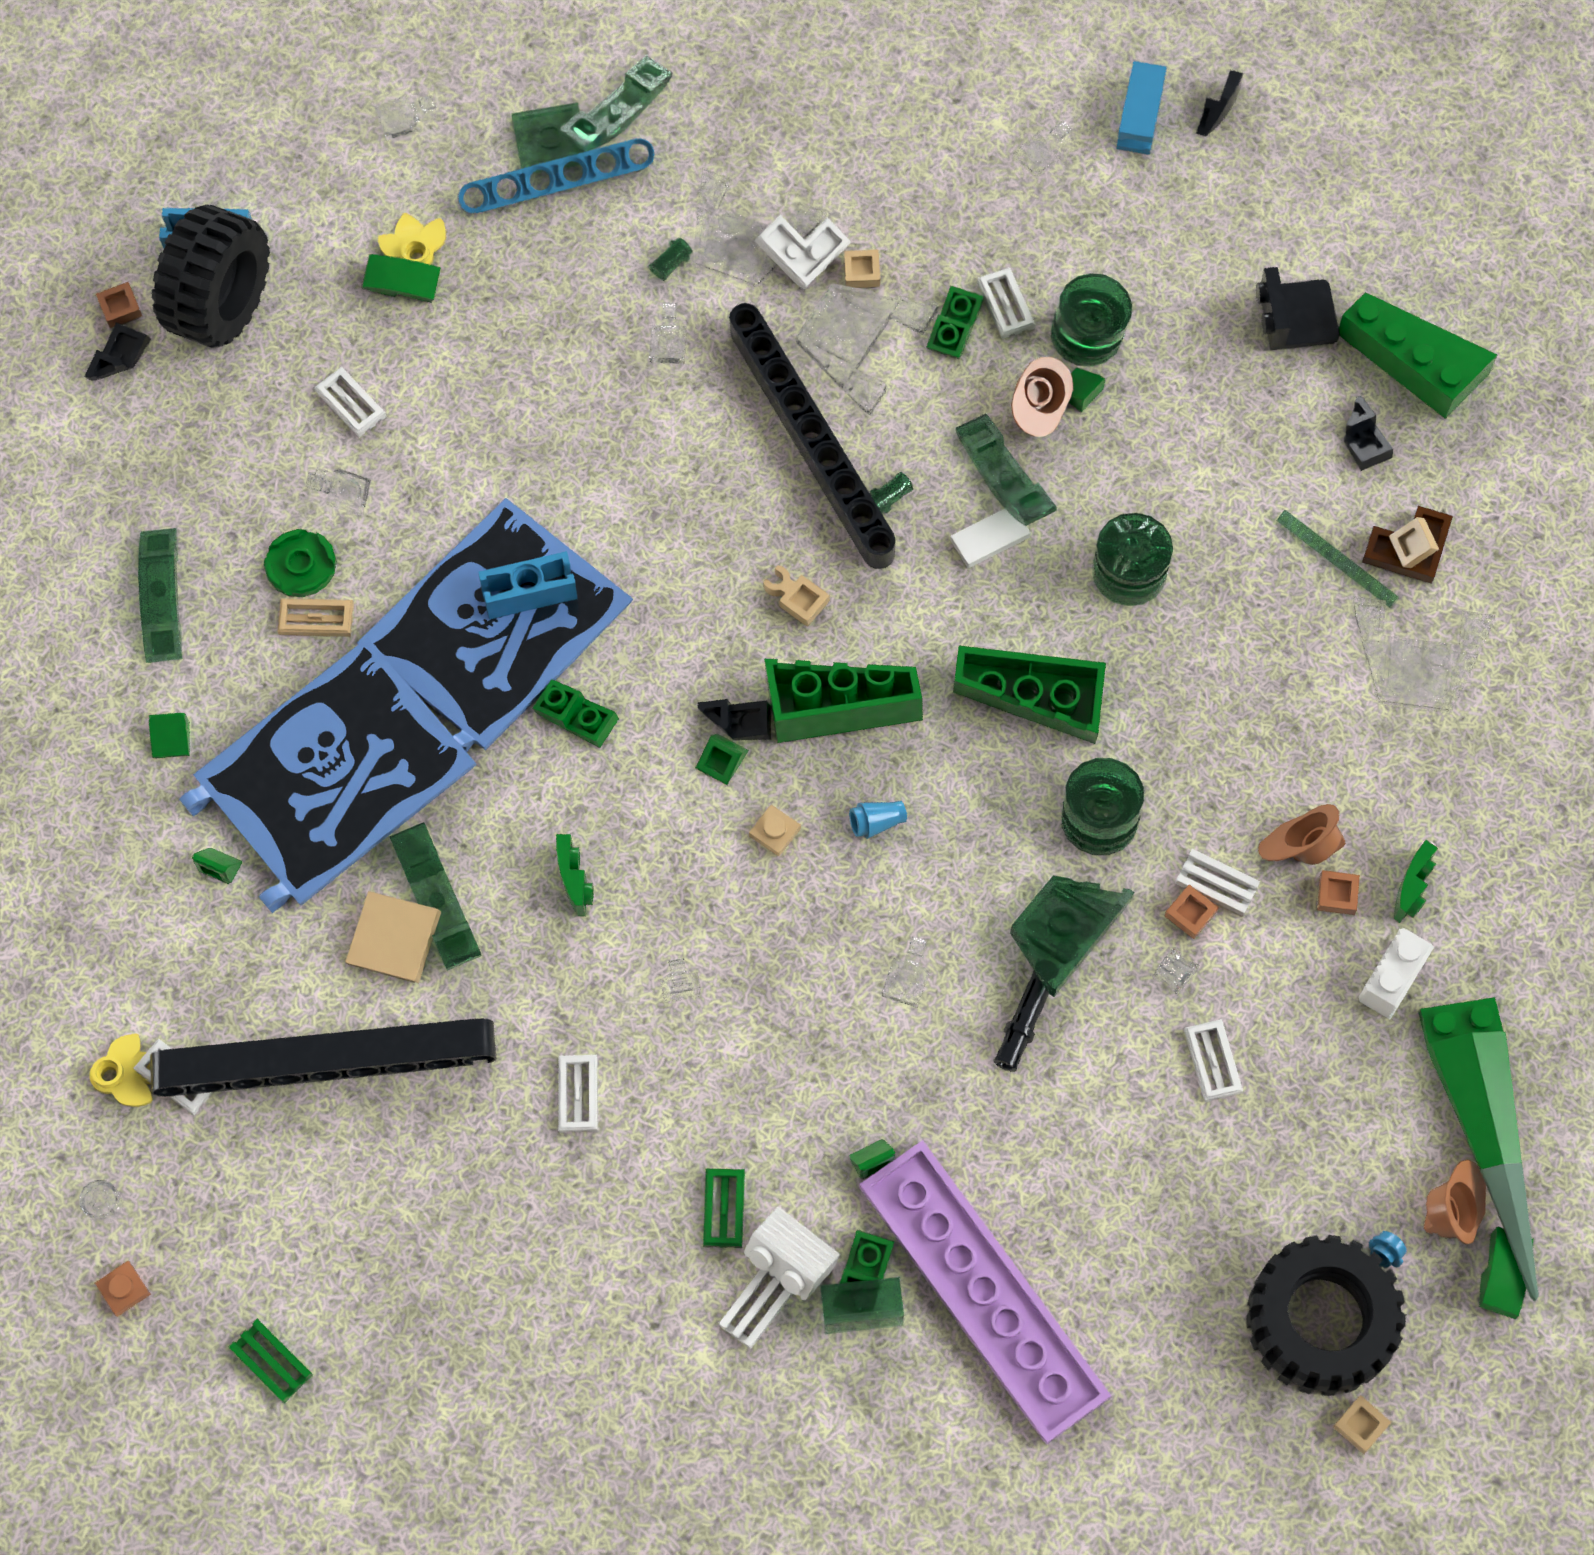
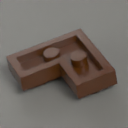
(1382, 554)

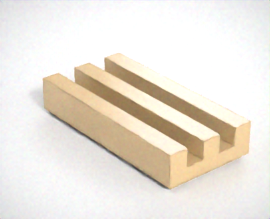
(315, 630)

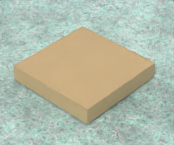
(393, 937)

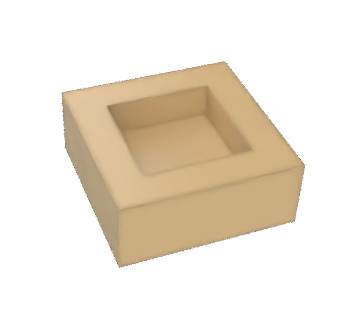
(862, 268)
(1413, 542)
(775, 830)
(1362, 1424)

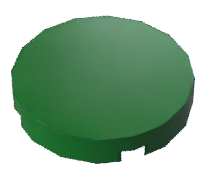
(305, 572)

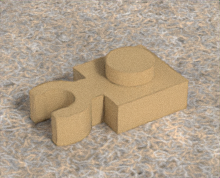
(799, 598)

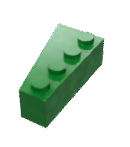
(1416, 353)
(1035, 687)
(840, 698)

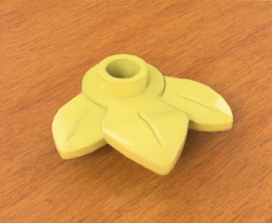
(414, 238)
(128, 1085)

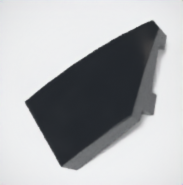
(1216, 110)
(119, 353)
(1364, 438)
(740, 720)

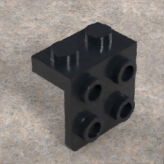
(1296, 312)

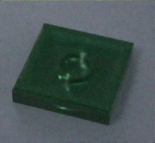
(539, 135)

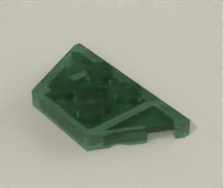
(1065, 927)

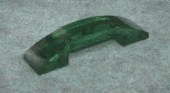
(620, 108)
(1002, 472)
(159, 595)
(433, 889)

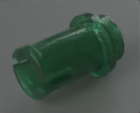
(671, 258)
(891, 492)

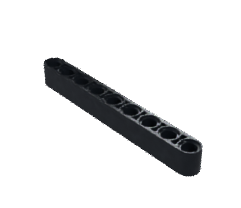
(815, 449)
(321, 1057)

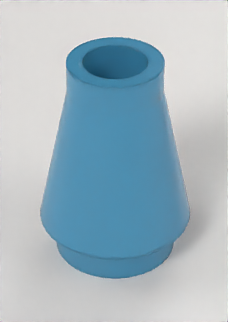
(875, 817)

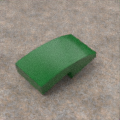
(400, 276)
(955, 322)
(575, 713)
(574, 880)
(1412, 887)
(867, 1258)
(1501, 1282)

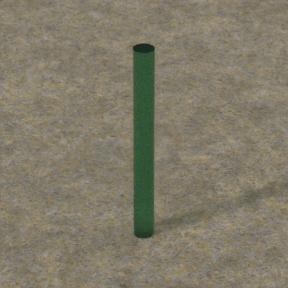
(1337, 558)

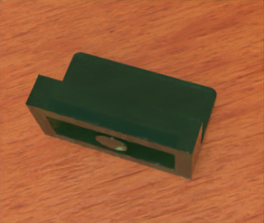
(862, 1305)

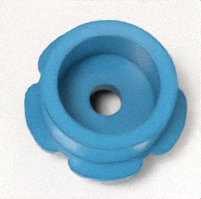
(1389, 1248)

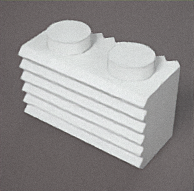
(1395, 973)
(791, 1253)

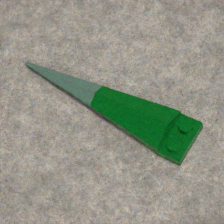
(1475, 1071)

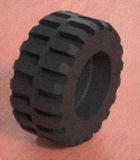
(210, 275)
(1290, 1353)

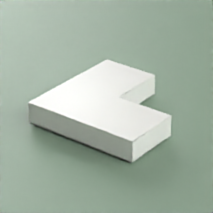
(799, 257)

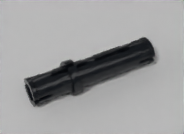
(1020, 1030)

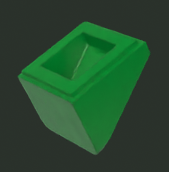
(1085, 388)
(169, 735)
(721, 758)
(217, 864)
(872, 1158)

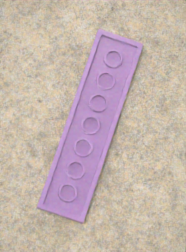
(985, 1292)

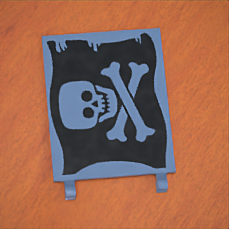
(484, 668)
(331, 773)

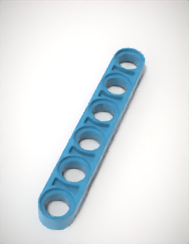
(554, 169)

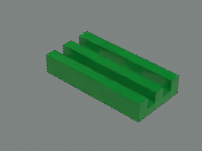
(722, 1241)
(294, 1385)

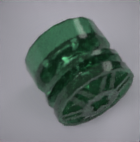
(1091, 319)
(1132, 559)
(1107, 788)

